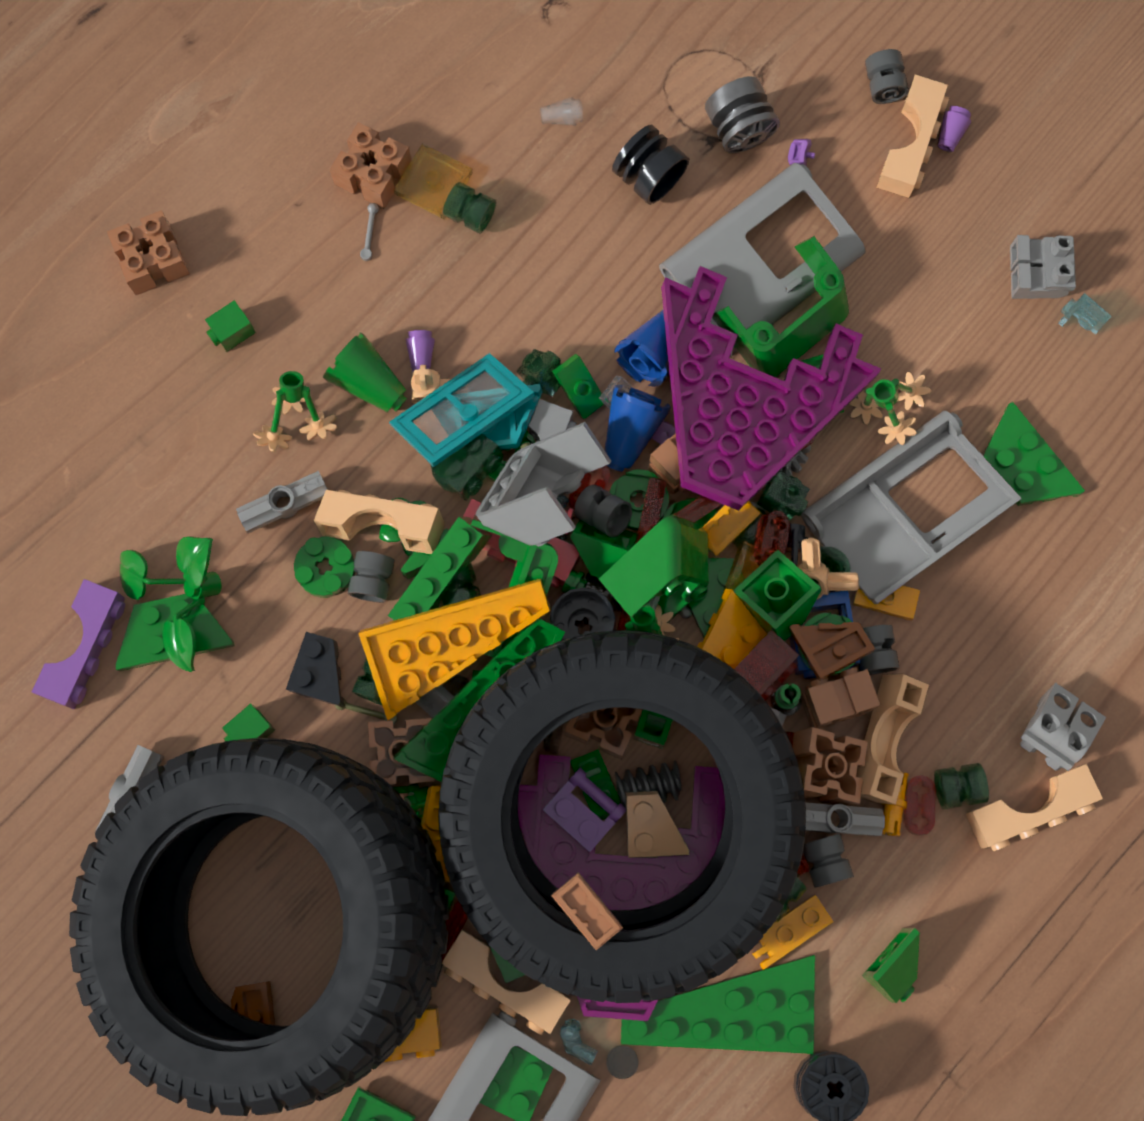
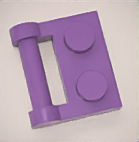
(578, 818)

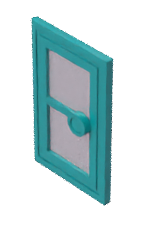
(461, 409)

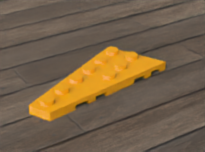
(433, 646)

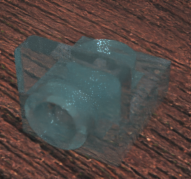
(1088, 313)

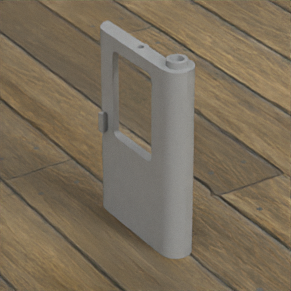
(879, 535)

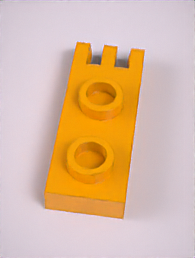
(793, 930)

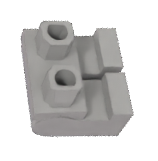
(1042, 267)
(1060, 730)

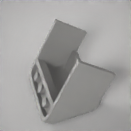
(526, 491)

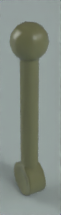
(366, 711)

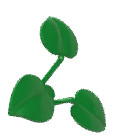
(193, 561)

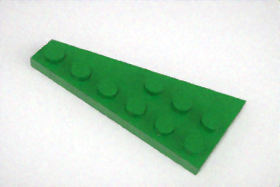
(432, 744)
(747, 1013)

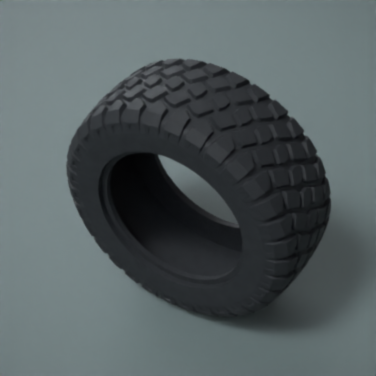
(662, 945)
(139, 950)

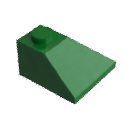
(600, 550)
(778, 594)
(896, 966)

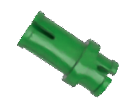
(785, 703)

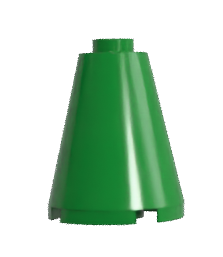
(366, 375)

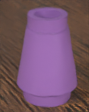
(953, 127)
(420, 348)

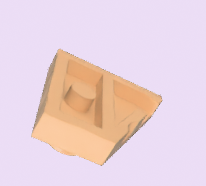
(651, 827)

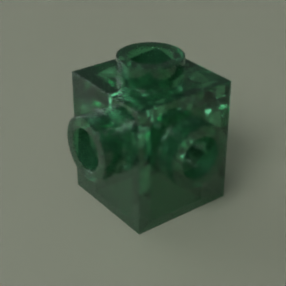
(538, 369)
(785, 495)

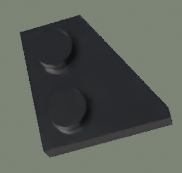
(317, 670)

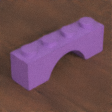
(66, 680)

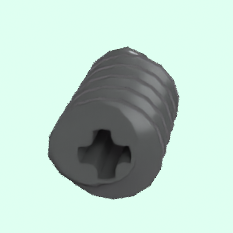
(663, 782)

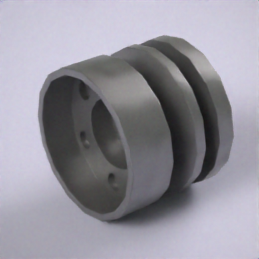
(742, 114)

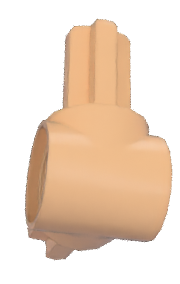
(425, 382)
(816, 570)

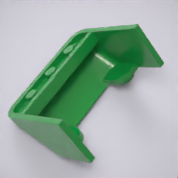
(772, 352)
(532, 564)
(665, 564)

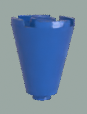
(645, 352)
(631, 425)

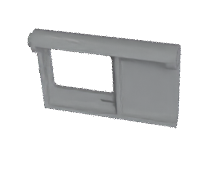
(750, 285)
(485, 1060)

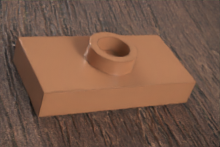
(587, 911)

